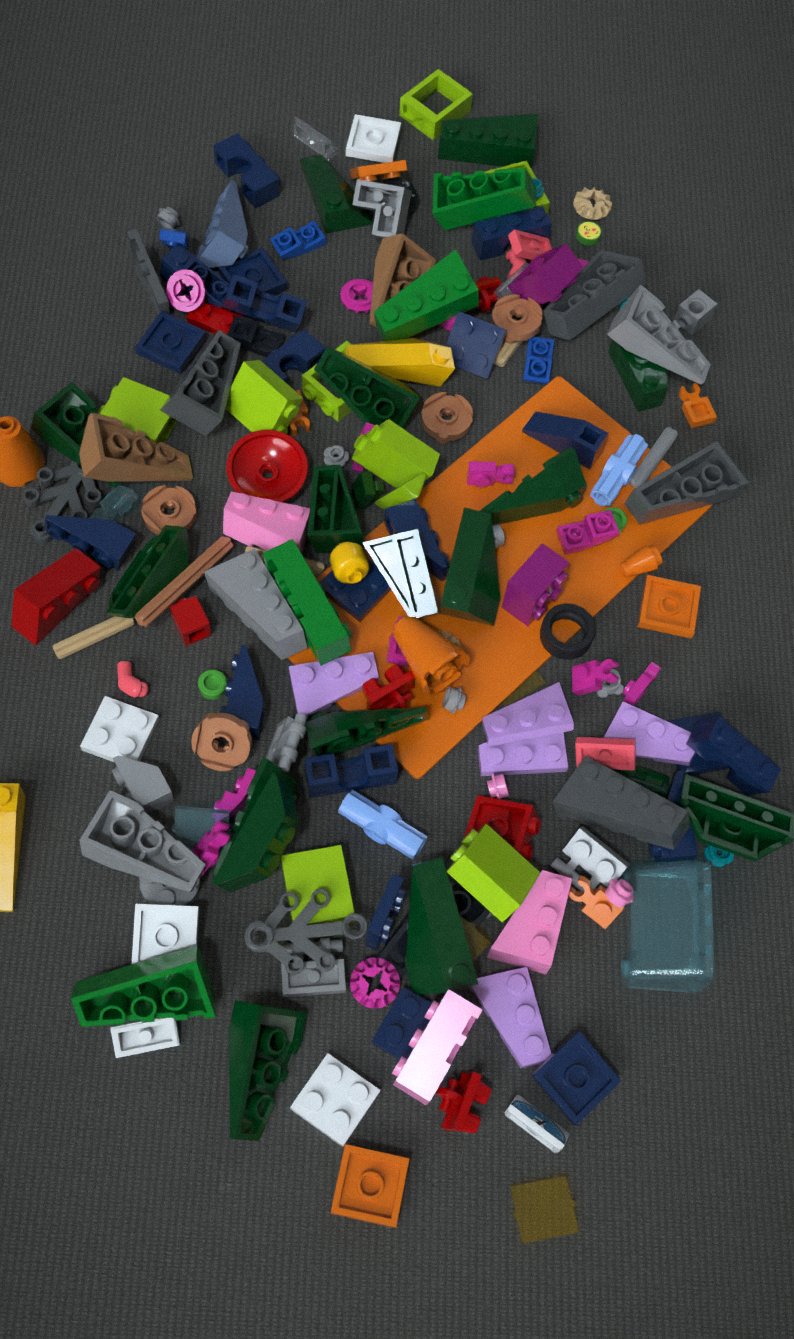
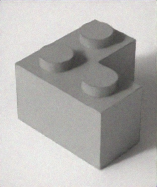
(389, 203)

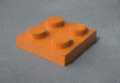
(386, 170)
(669, 606)
(370, 1186)

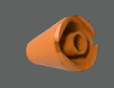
(18, 454)
(429, 655)

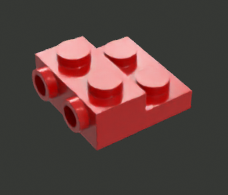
(509, 819)

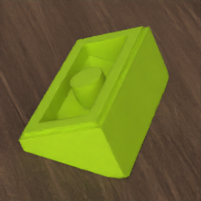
(403, 493)

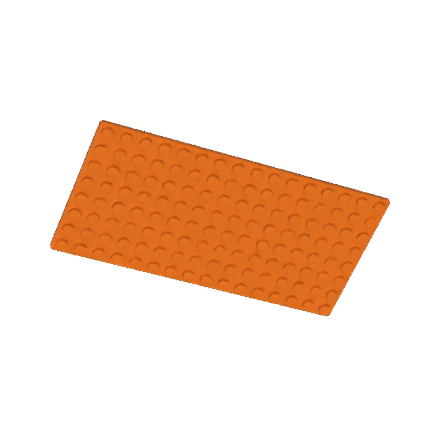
(508, 651)

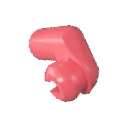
(516, 261)
(128, 683)

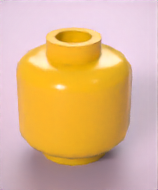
(349, 563)

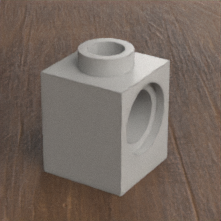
(695, 312)

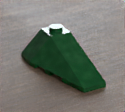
(332, 196)
(367, 390)
(64, 420)
(548, 492)
(472, 578)
(350, 729)
(254, 790)
(259, 1052)

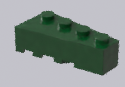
(489, 140)

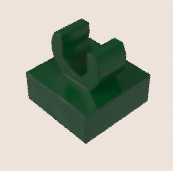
(366, 490)

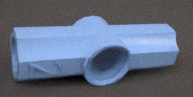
(619, 470)
(382, 824)

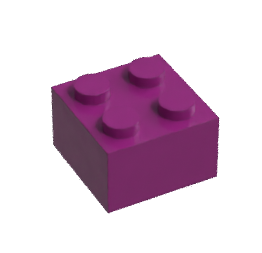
(547, 275)
(535, 585)

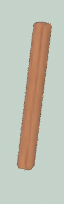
(183, 581)

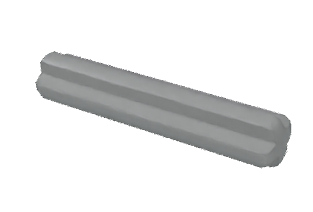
(654, 457)

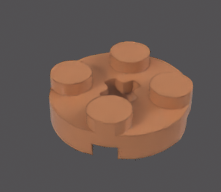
(517, 329)
(442, 429)
(163, 497)
(227, 726)

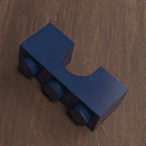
(258, 181)
(492, 234)
(278, 310)
(298, 353)
(719, 741)
(369, 770)

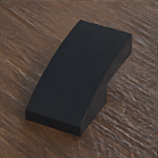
(253, 337)

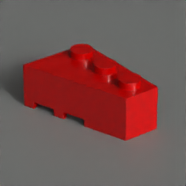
(53, 594)

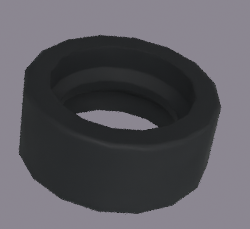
(569, 612)

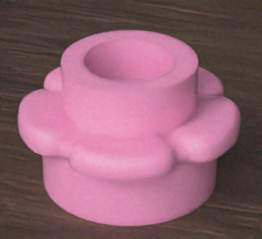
(498, 786)
(619, 892)

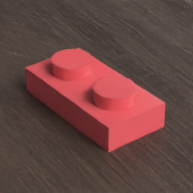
(528, 245)
(610, 752)

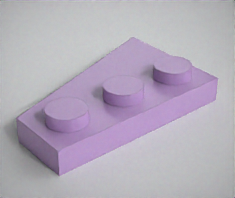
(320, 686)
(530, 717)
(653, 735)
(525, 756)
(515, 1013)

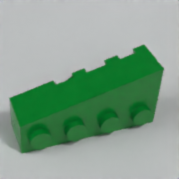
(481, 196)
(428, 300)
(309, 603)
(146, 991)

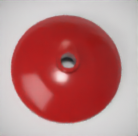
(267, 453)

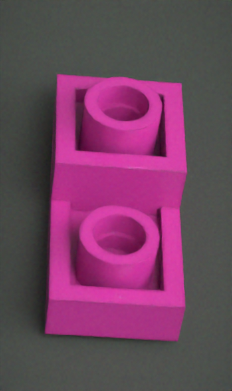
(592, 531)
(236, 802)

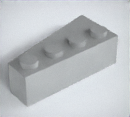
(254, 596)

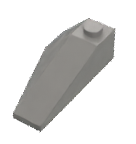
(649, 333)
(134, 843)

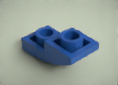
(173, 237)
(298, 242)
(538, 360)

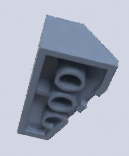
(227, 231)

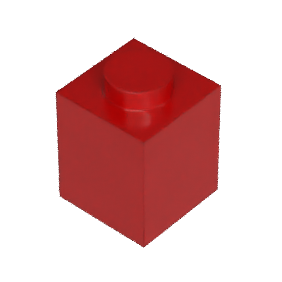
(190, 620)

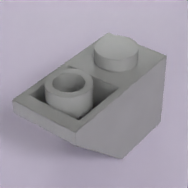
(143, 782)

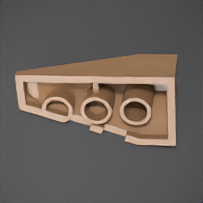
(396, 266)
(120, 455)

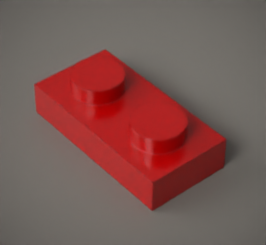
(211, 318)

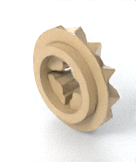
(584, 207)

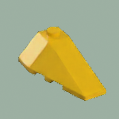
(407, 359)
(11, 822)

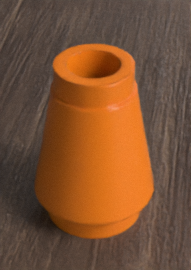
(642, 561)

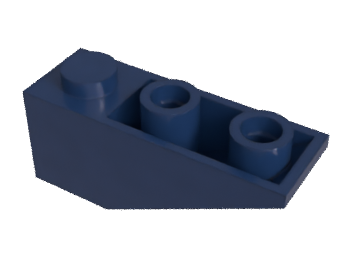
(180, 259)
(567, 432)
(409, 517)
(97, 537)
(244, 694)

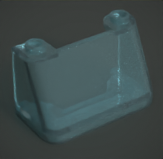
(670, 926)

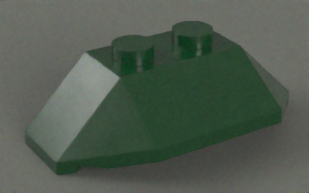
(150, 571)
(735, 820)
(261, 838)

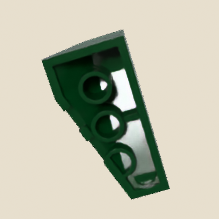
(436, 940)

